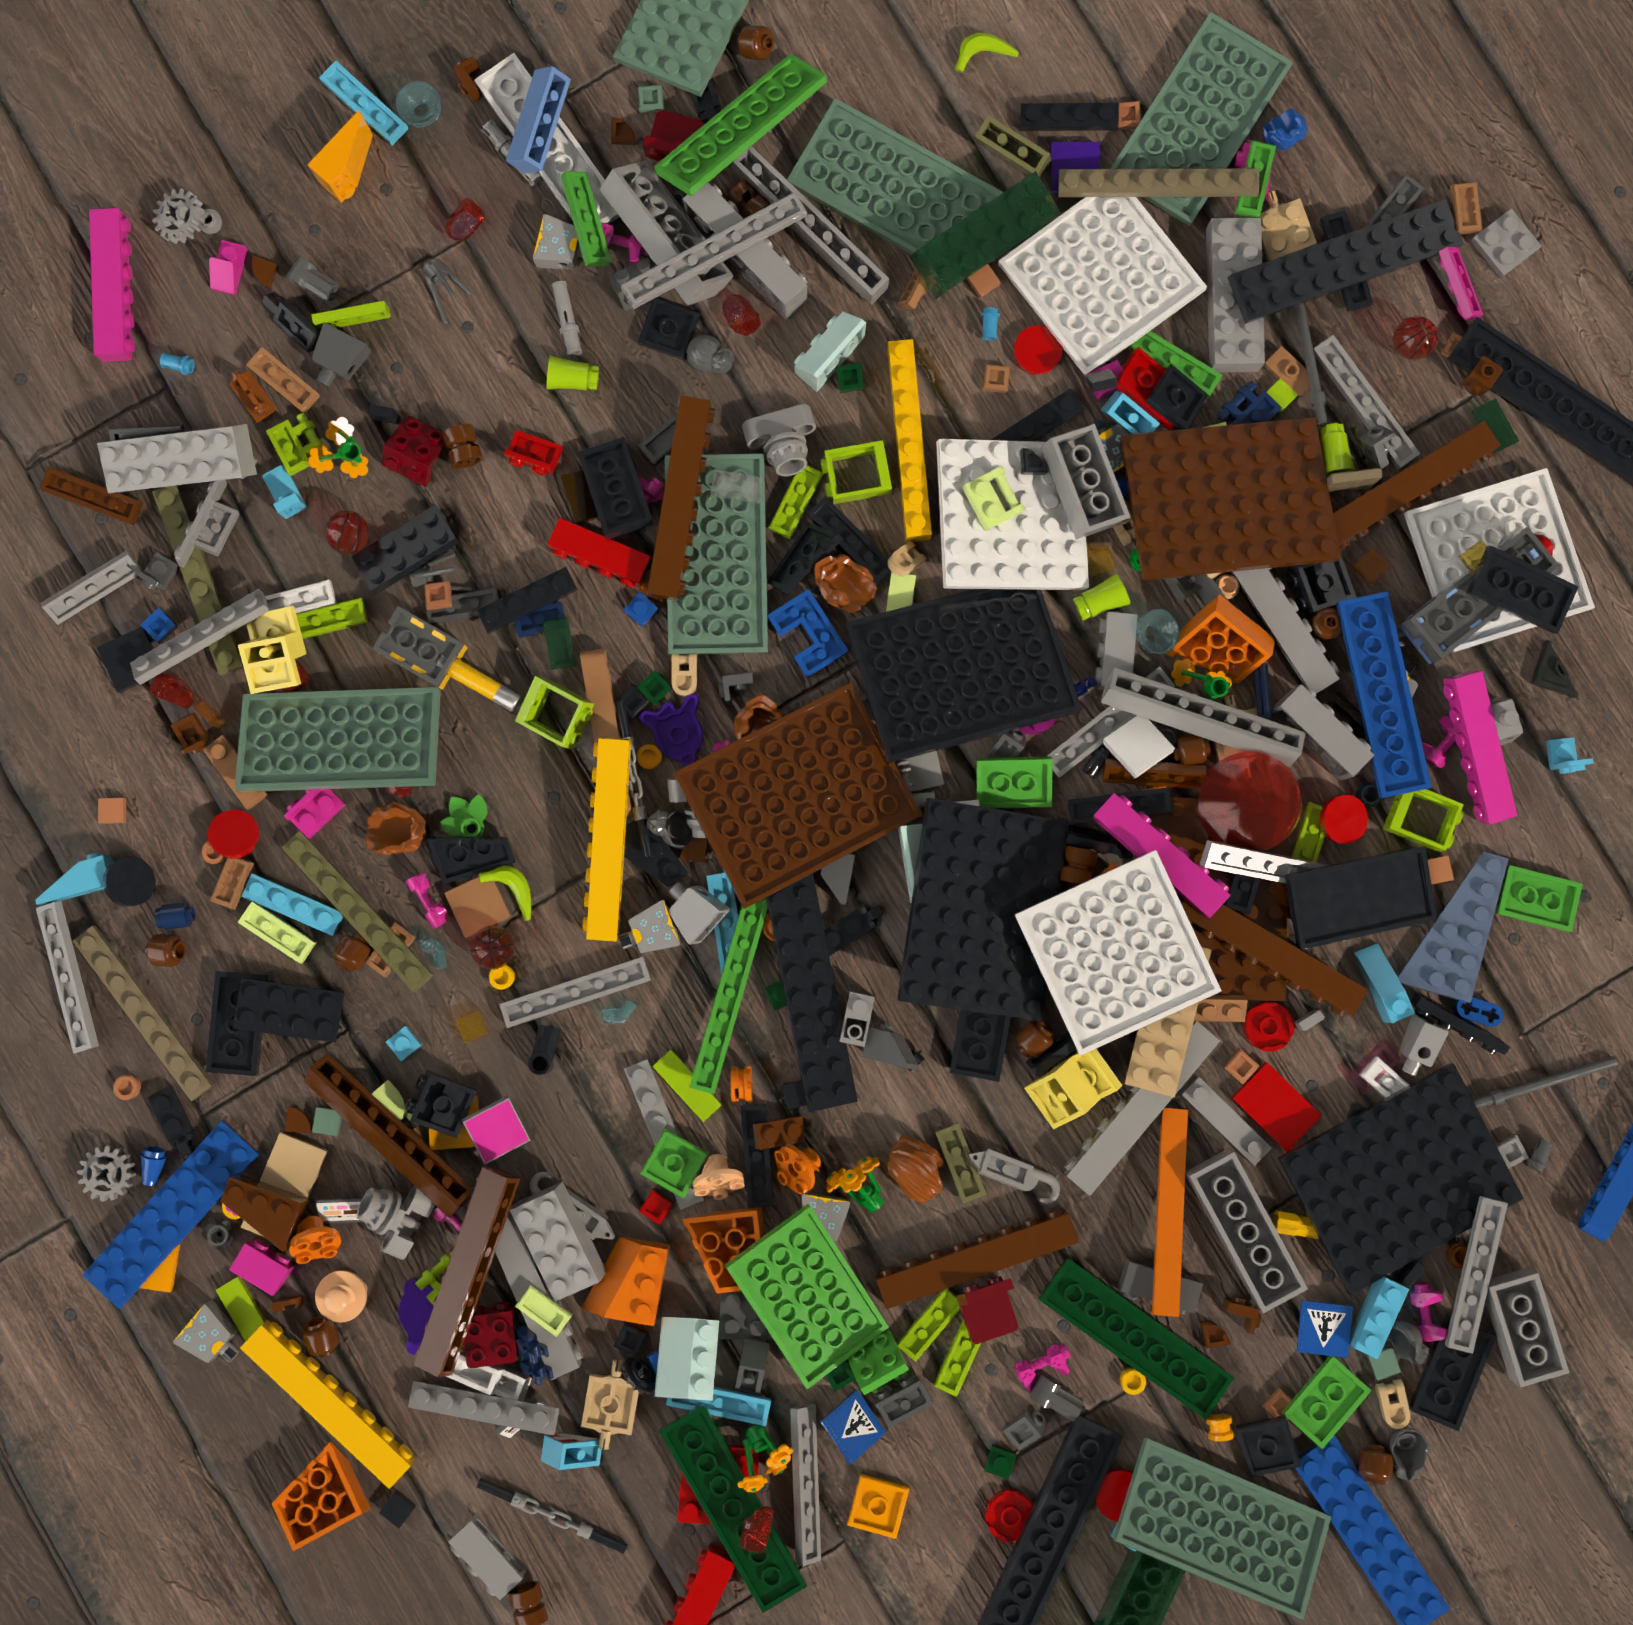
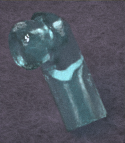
(435, 949)
(618, 1015)

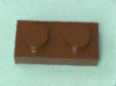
(779, 1132)

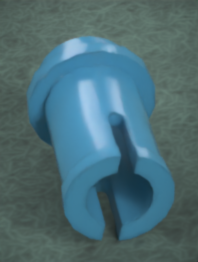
(990, 320)
(178, 363)

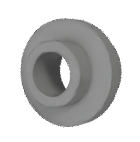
(214, 226)

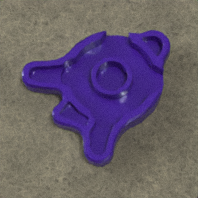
(677, 730)
(414, 1313)

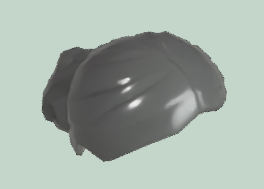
(708, 355)
(671, 827)
(1408, 1342)
(1409, 1453)

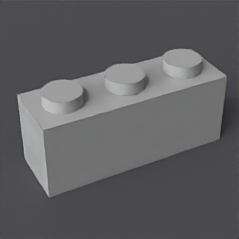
(1117, 645)
(486, 1557)

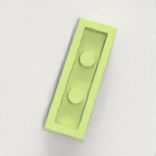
(277, 932)

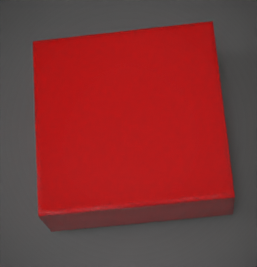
(656, 1207)

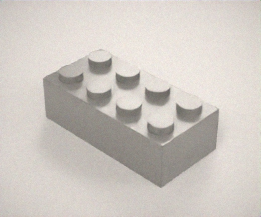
(1085, 481)
(1325, 735)
(558, 1241)
(1525, 1328)

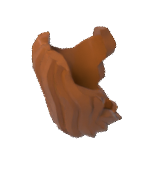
(844, 583)
(755, 715)
(395, 829)
(916, 1168)

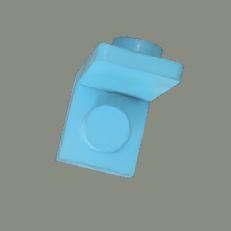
(284, 492)
(1563, 756)

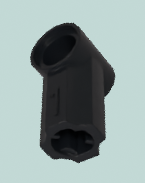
(544, 1046)

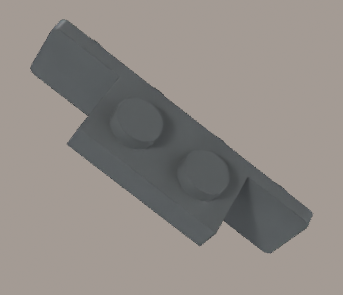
(1188, 585)

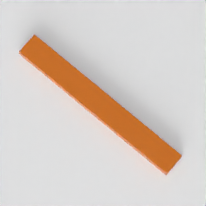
(1169, 1212)

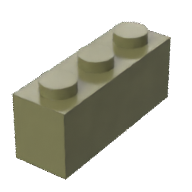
(1012, 147)

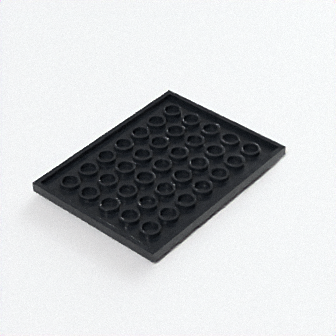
(961, 669)
(962, 927)
(1399, 1178)

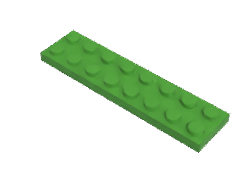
(740, 124)

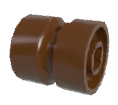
(746, 200)
(463, 450)
(1077, 865)
(526, 1601)

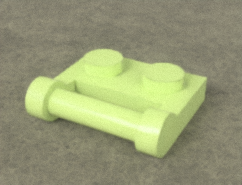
(986, 502)

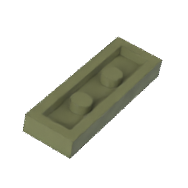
(961, 1168)

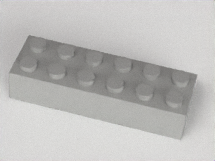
(660, 225)
(1230, 248)
(757, 264)
(177, 458)
(1245, 1230)

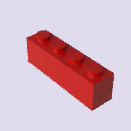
(595, 551)
(703, 1587)

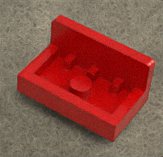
(533, 453)

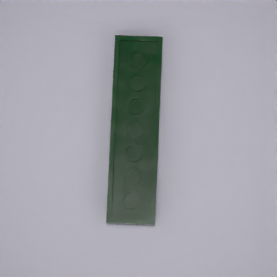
(1136, 1338)
(714, 1480)

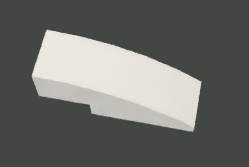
(492, 1379)

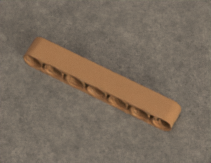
(600, 691)

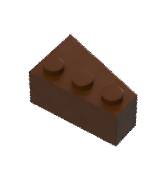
(265, 1208)

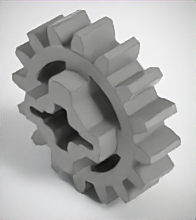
(178, 216)
(96, 1168)

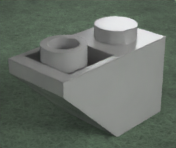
(857, 1018)

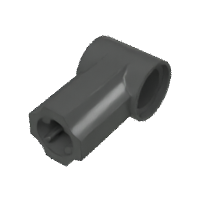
(307, 276)
(1050, 1394)

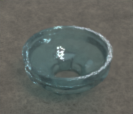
(413, 95)
(1165, 631)

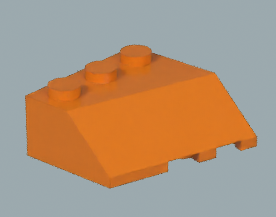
(1224, 641)
(722, 1237)
(632, 1282)
(320, 1498)

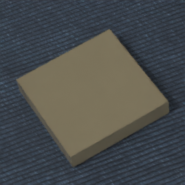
(1353, 480)

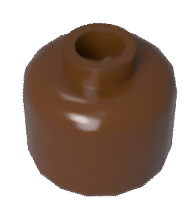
(755, 42)
(1320, 621)
(1191, 749)
(165, 950)
(351, 953)
(1034, 1039)
(320, 1337)
(1376, 1465)

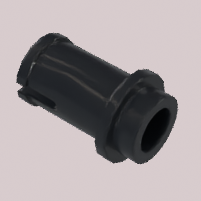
(1096, 762)

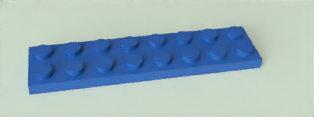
(1383, 694)
(170, 1214)
(1370, 1535)

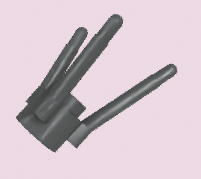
(438, 275)
(426, 575)

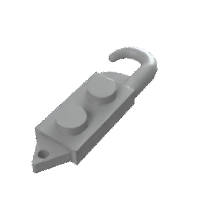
(1013, 1172)
(593, 1220)

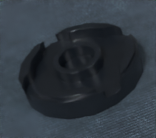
(129, 881)

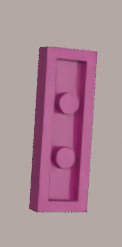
(1460, 283)

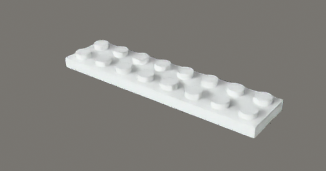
(506, 90)

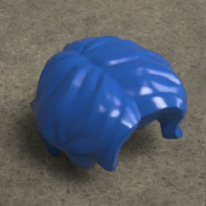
(1285, 130)

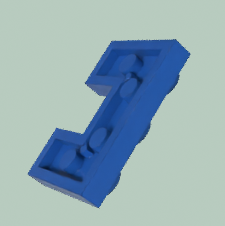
(807, 612)

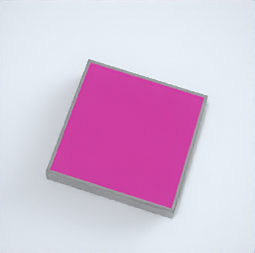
(496, 1129)

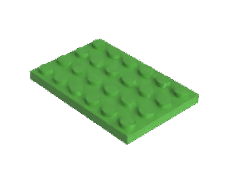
(806, 1296)

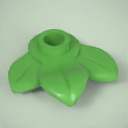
(465, 814)

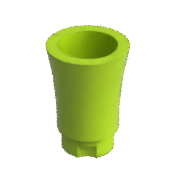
(571, 374)
(1335, 449)
(1102, 598)

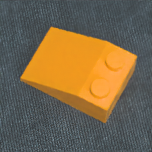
(343, 158)

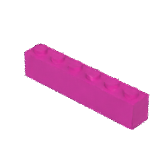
(111, 285)
(1479, 747)
(1140, 838)

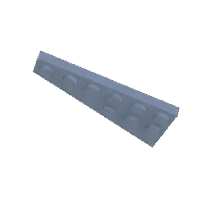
(1455, 944)

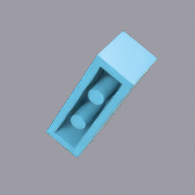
(1377, 1316)

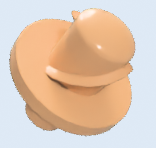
(717, 1178)
(341, 1296)

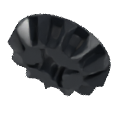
(644, 1380)

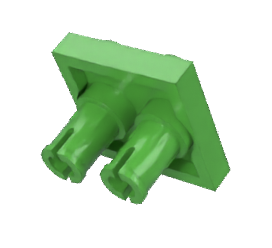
(878, 1363)

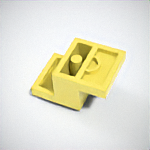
(272, 650)
(1073, 1087)

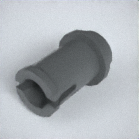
(1540, 1155)

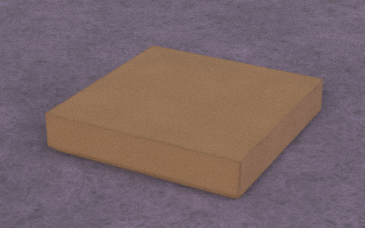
(477, 905)

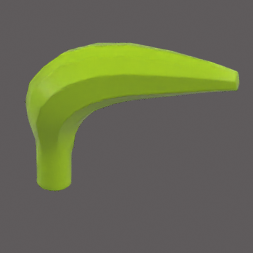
(982, 42)
(516, 882)

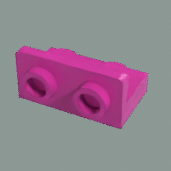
(314, 810)

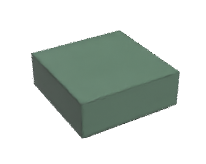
(650, 98)
(326, 1121)
(1385, 1365)

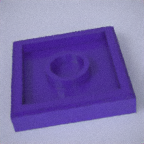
(1072, 156)

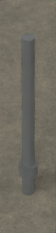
(1317, 397)
(1499, 1096)

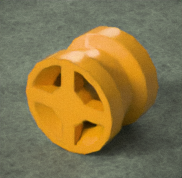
(1219, 1427)

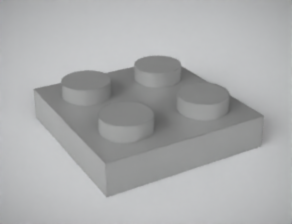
(1506, 243)

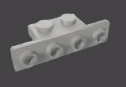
(210, 526)

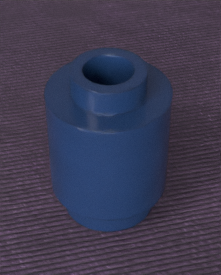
(175, 915)

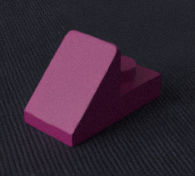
(227, 267)

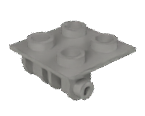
(921, 771)

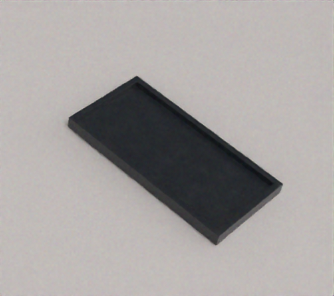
(1360, 897)

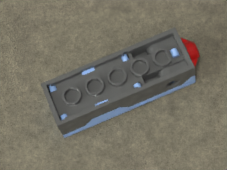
(1455, 615)

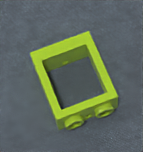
(876, 448)
(535, 702)
(1445, 836)

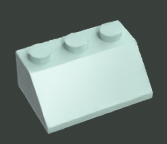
(830, 349)
(910, 842)
(687, 1358)

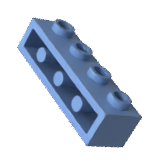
(538, 120)

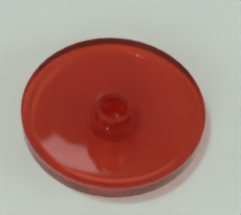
(1250, 801)

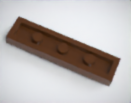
(90, 496)
(1158, 775)

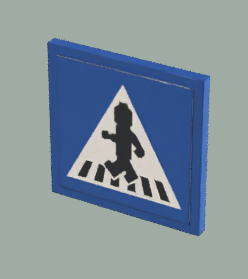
(1324, 1328)
(853, 1427)

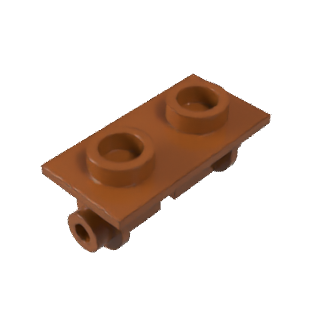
(252, 395)

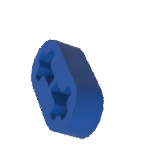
(1476, 1016)

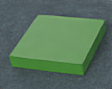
(674, 1163)

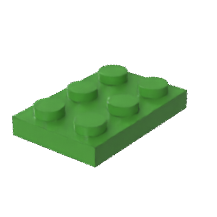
(1014, 782)
(1539, 898)
(1326, 1401)

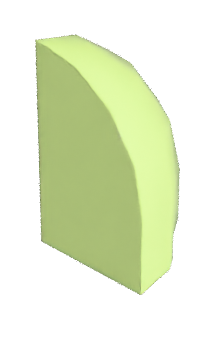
(391, 1099)

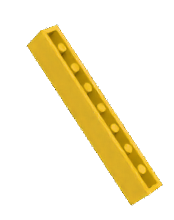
(909, 441)
(608, 838)
(328, 1403)

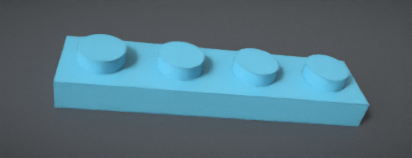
(361, 99)
(721, 888)
(292, 904)
(730, 1405)

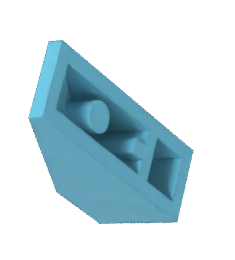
(79, 880)
(1383, 984)

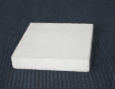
(1138, 745)

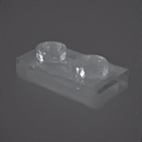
(737, 486)

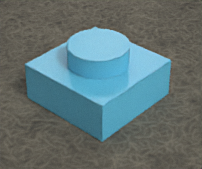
(404, 1043)

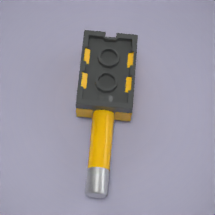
(437, 657)

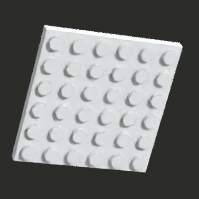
(1101, 277)
(1494, 515)
(1021, 553)
(1117, 952)

